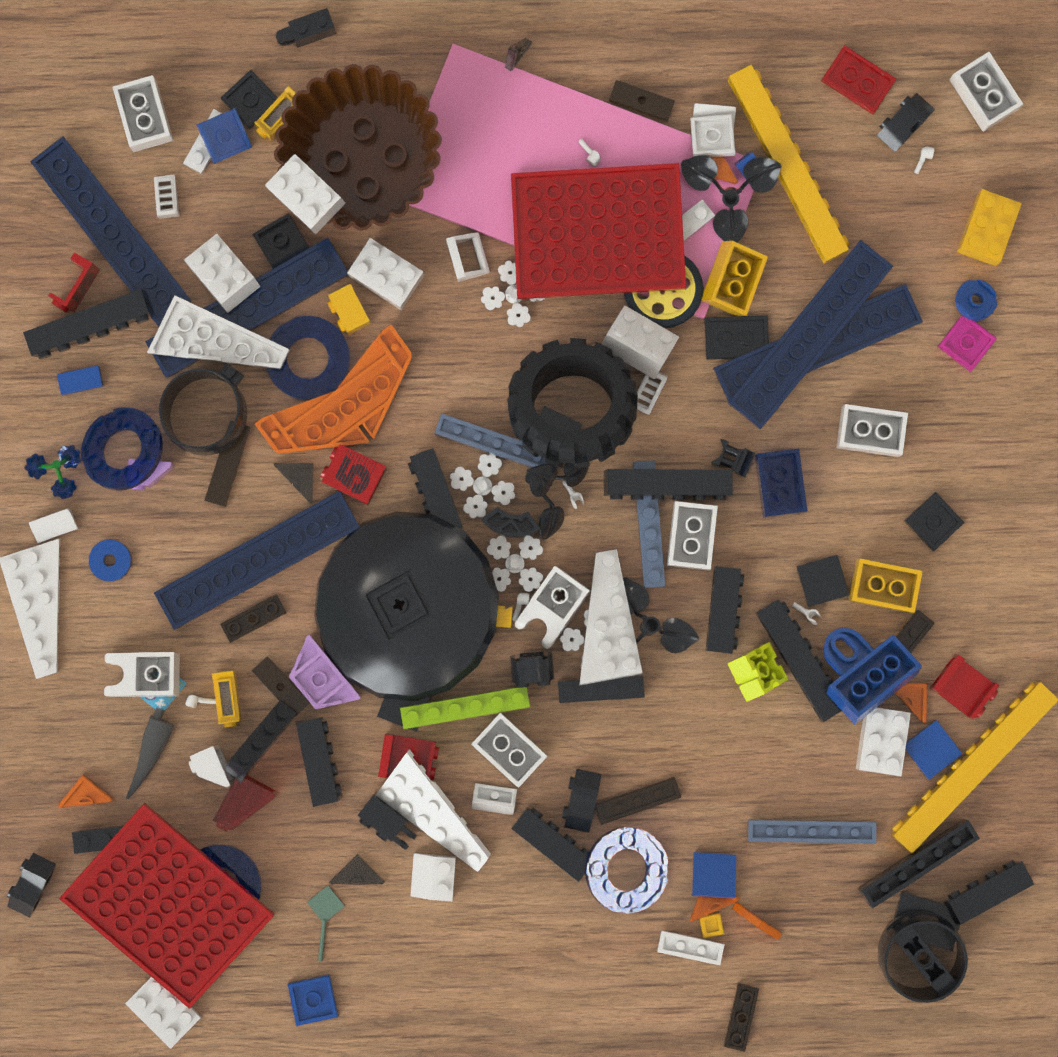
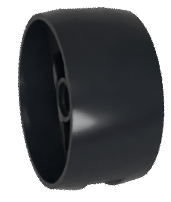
(942, 982)

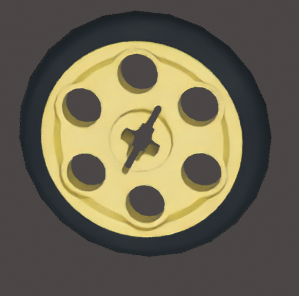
(671, 317)

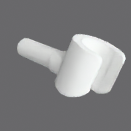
(926, 152)
(593, 157)
(574, 496)
(522, 599)
(809, 613)
(192, 701)

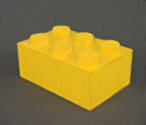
(989, 227)
(734, 278)
(885, 586)

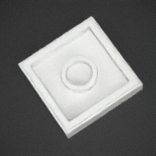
(713, 135)

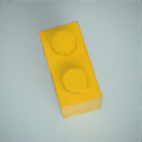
(348, 309)

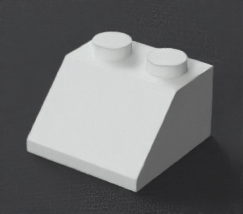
(211, 765)
(433, 877)

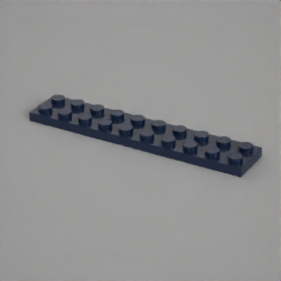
(107, 226)
(278, 292)
(871, 323)
(810, 334)
(256, 560)

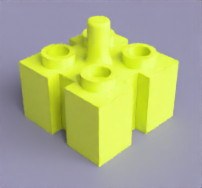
(757, 671)

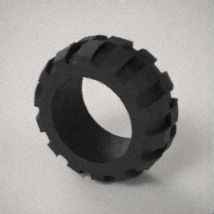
(572, 360)

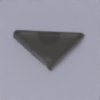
(516, 52)
(300, 476)
(357, 872)

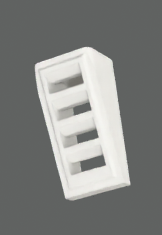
(166, 213)
(663, 377)

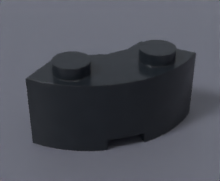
(905, 121)
(510, 525)
(582, 800)
(29, 888)

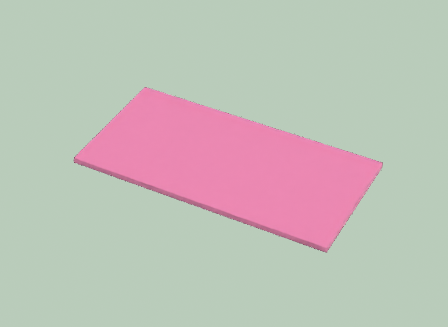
(522, 123)

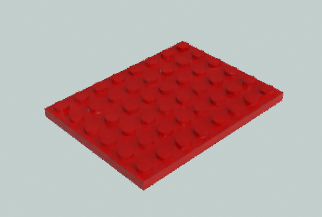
(598, 231)
(166, 905)

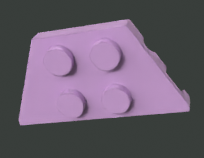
(320, 678)

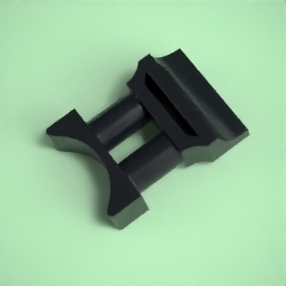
(742, 462)

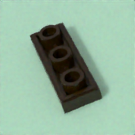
(654, 105)
(265, 613)
(271, 676)
(744, 1004)

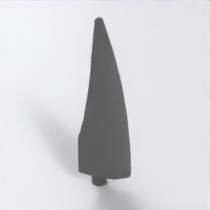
(153, 743)

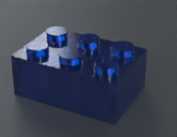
(781, 483)

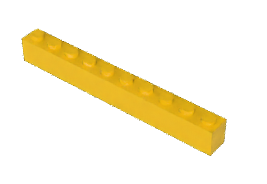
(794, 172)
(974, 766)

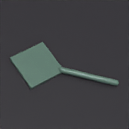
(325, 905)

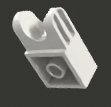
(547, 608)
(138, 674)

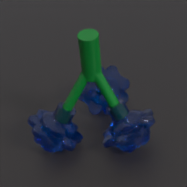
(69, 456)

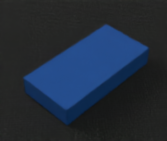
(80, 380)

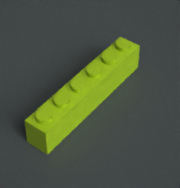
(464, 707)

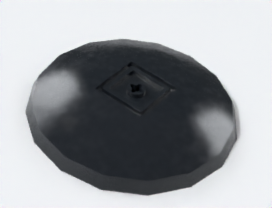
(445, 613)

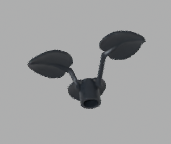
(761, 174)
(540, 480)
(676, 633)

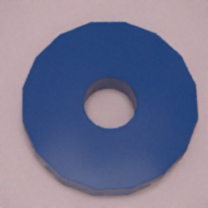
(968, 308)
(97, 560)

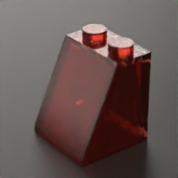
(242, 802)

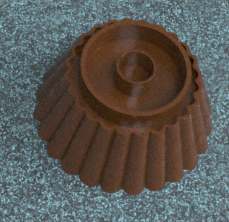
(365, 140)

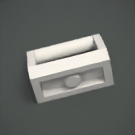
(460, 274)

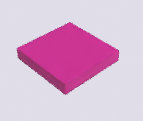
(967, 342)

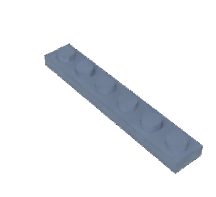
(486, 440)
(650, 536)
(811, 831)

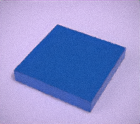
(224, 135)
(932, 749)
(714, 875)
(313, 1000)

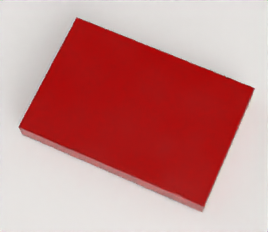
(858, 79)

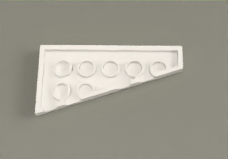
(201, 335)
(35, 594)
(609, 636)
(427, 807)

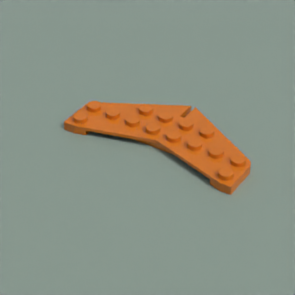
(337, 415)

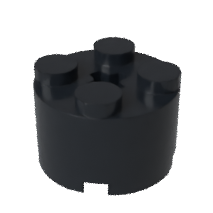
(532, 668)

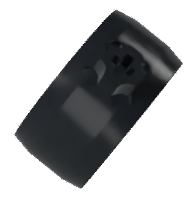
(228, 375)

